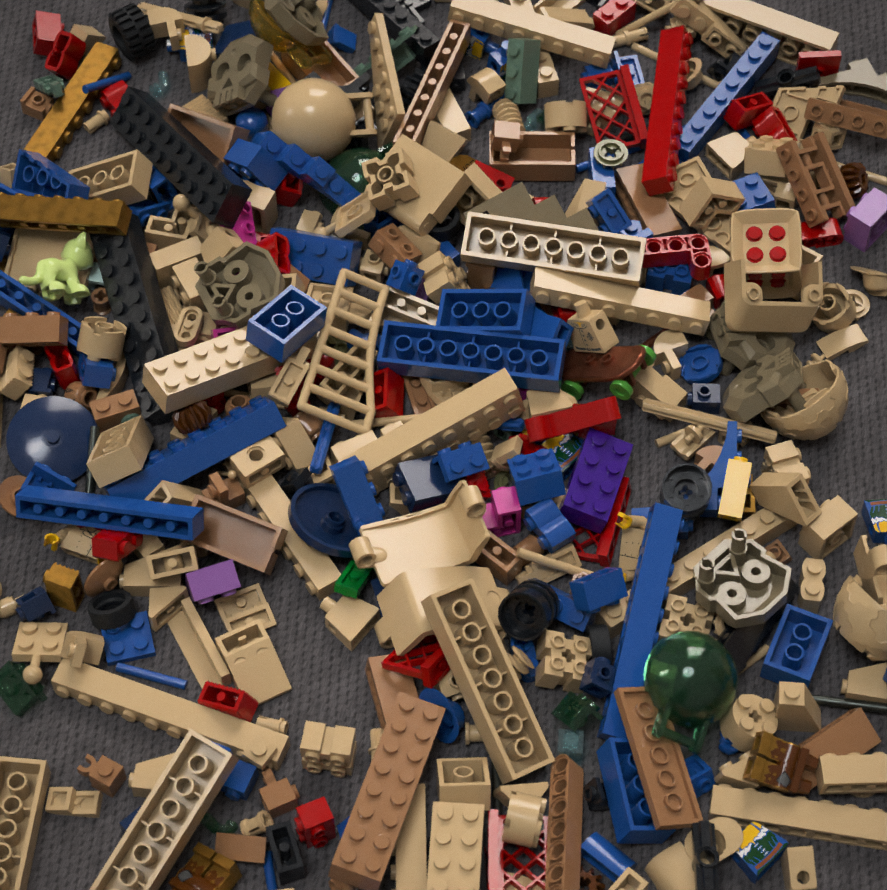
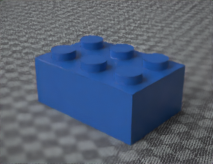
(286, 323)
(796, 646)

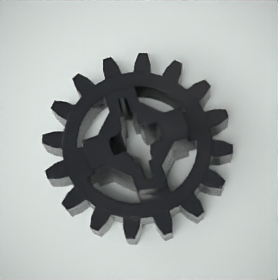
(410, 87)

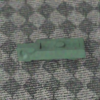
(50, 85)

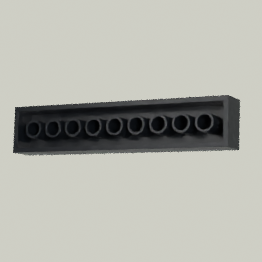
(181, 157)
(138, 305)

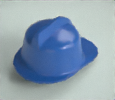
(453, 716)

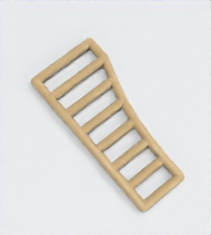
(367, 365)

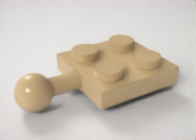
(350, 216)
(200, 221)
(36, 644)

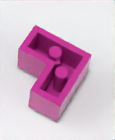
(503, 512)

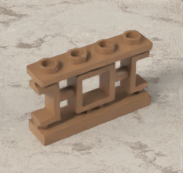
(848, 116)
(818, 158)

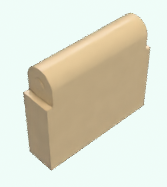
(438, 186)

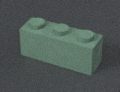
(522, 70)

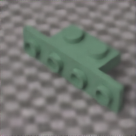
(400, 51)

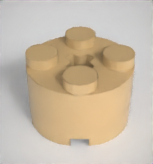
(566, 116)
(835, 310)
(101, 338)
(745, 718)
(524, 819)

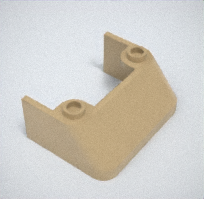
(749, 313)

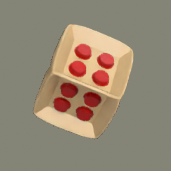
(771, 249)

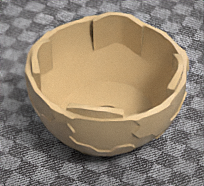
(821, 410)
(861, 619)

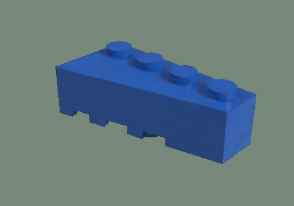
(41, 176)

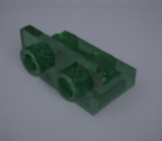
(16, 691)
(575, 709)

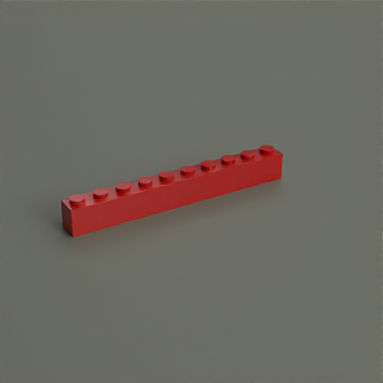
(667, 111)

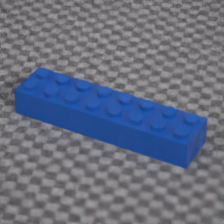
(471, 355)
(202, 448)

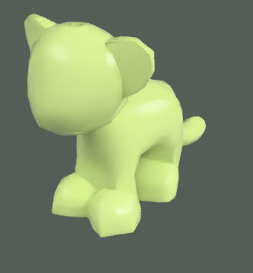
(59, 276)

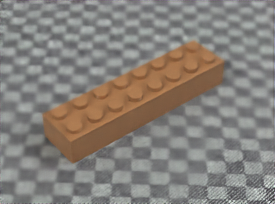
(387, 793)

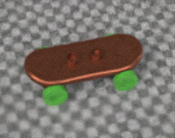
(616, 364)

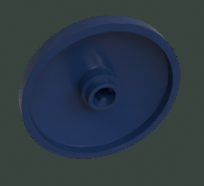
(51, 433)
(322, 519)

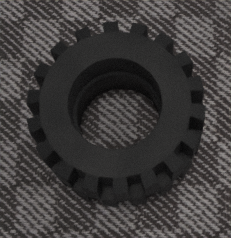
(131, 31)

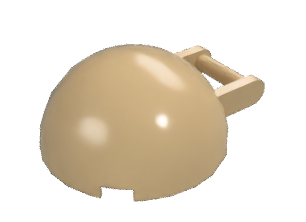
(320, 117)

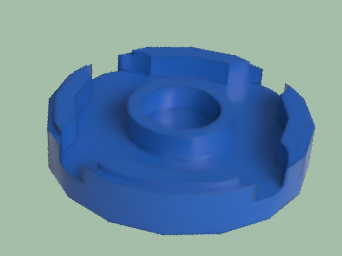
(701, 364)

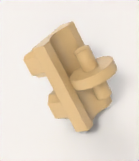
(692, 440)

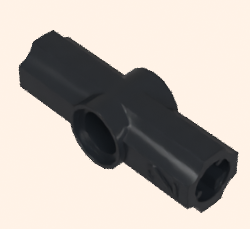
(789, 78)
(705, 847)

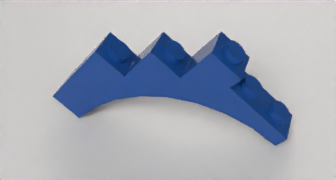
(308, 169)
(542, 324)
(717, 478)

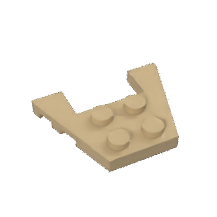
(793, 103)

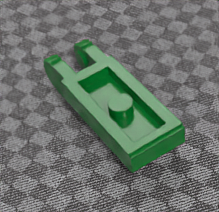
(352, 580)

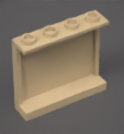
(32, 245)

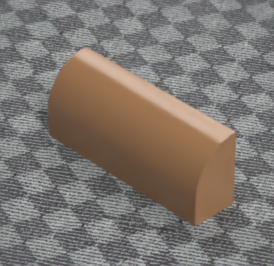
(649, 210)
(386, 685)
(844, 735)

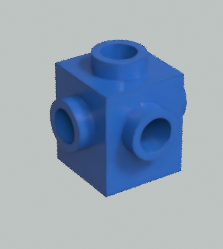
(405, 276)

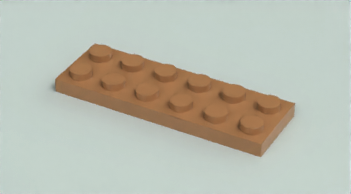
(658, 763)

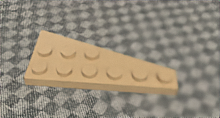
(386, 89)
(687, 176)

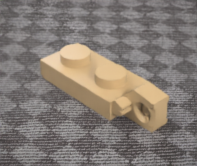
(290, 378)
(546, 574)

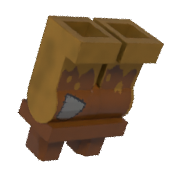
(785, 764)
(206, 871)

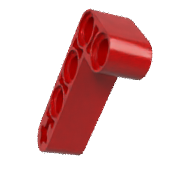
(822, 235)
(679, 250)
(572, 419)

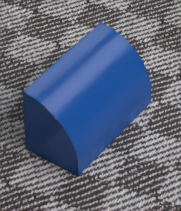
(605, 856)

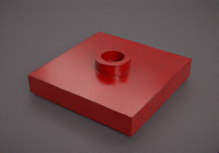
(826, 61)

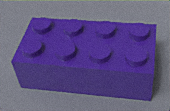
(595, 480)

